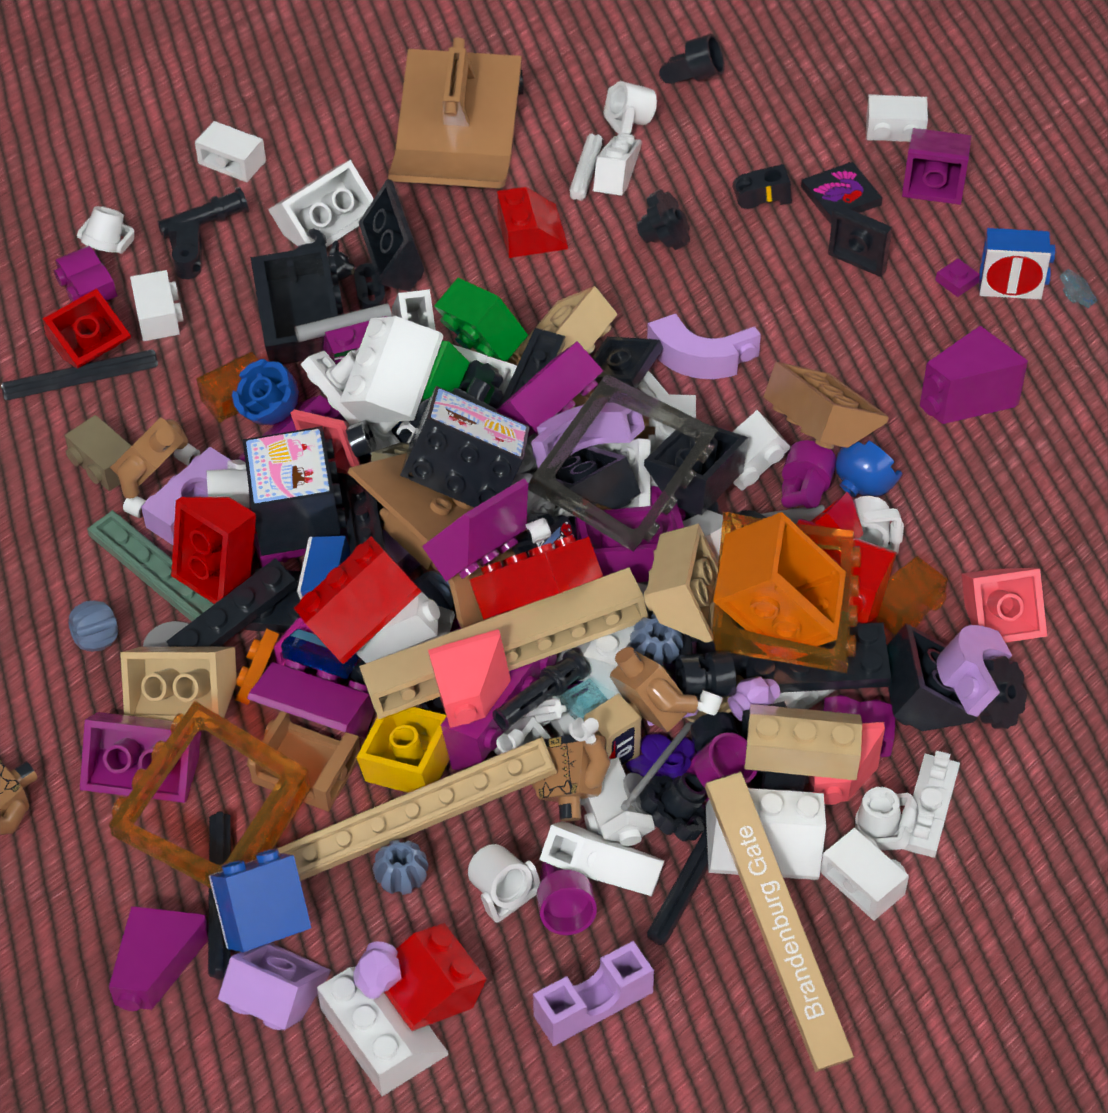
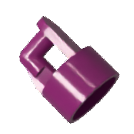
(806, 474)
(720, 759)
(565, 900)

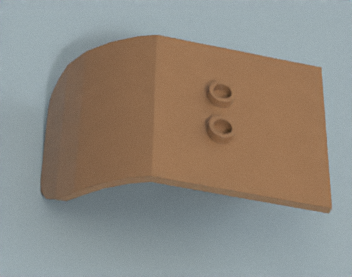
(457, 118)
(416, 516)

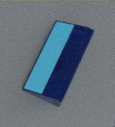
(310, 651)

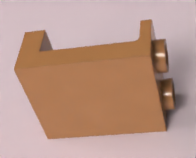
(326, 759)

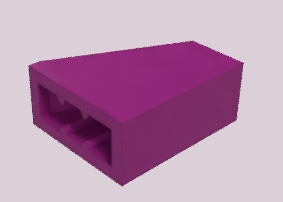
(154, 954)

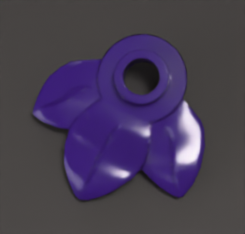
(652, 747)

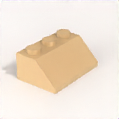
(578, 318)
(683, 582)
(169, 679)
(803, 742)

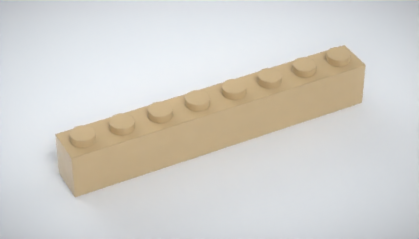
(526, 635)

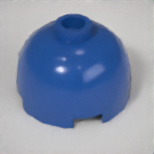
(266, 393)
(866, 470)

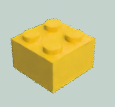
(405, 750)

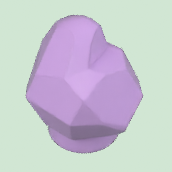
(753, 691)
(377, 969)

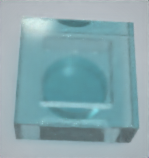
(1077, 289)
(582, 699)

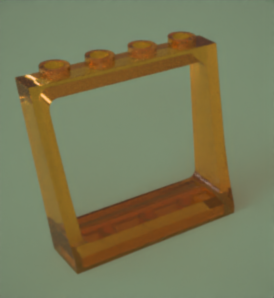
(752, 644)
(263, 830)

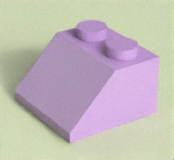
(272, 985)

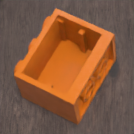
(780, 582)

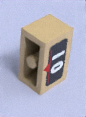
(621, 727)

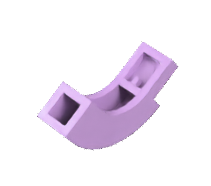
(699, 355)
(612, 425)
(963, 666)

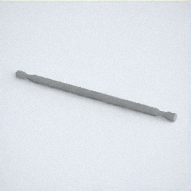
(649, 775)

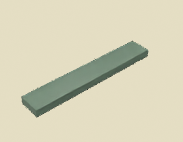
(147, 563)

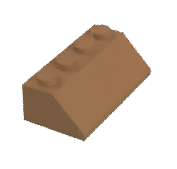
(822, 406)

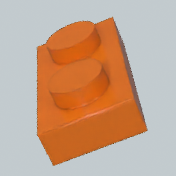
(259, 654)

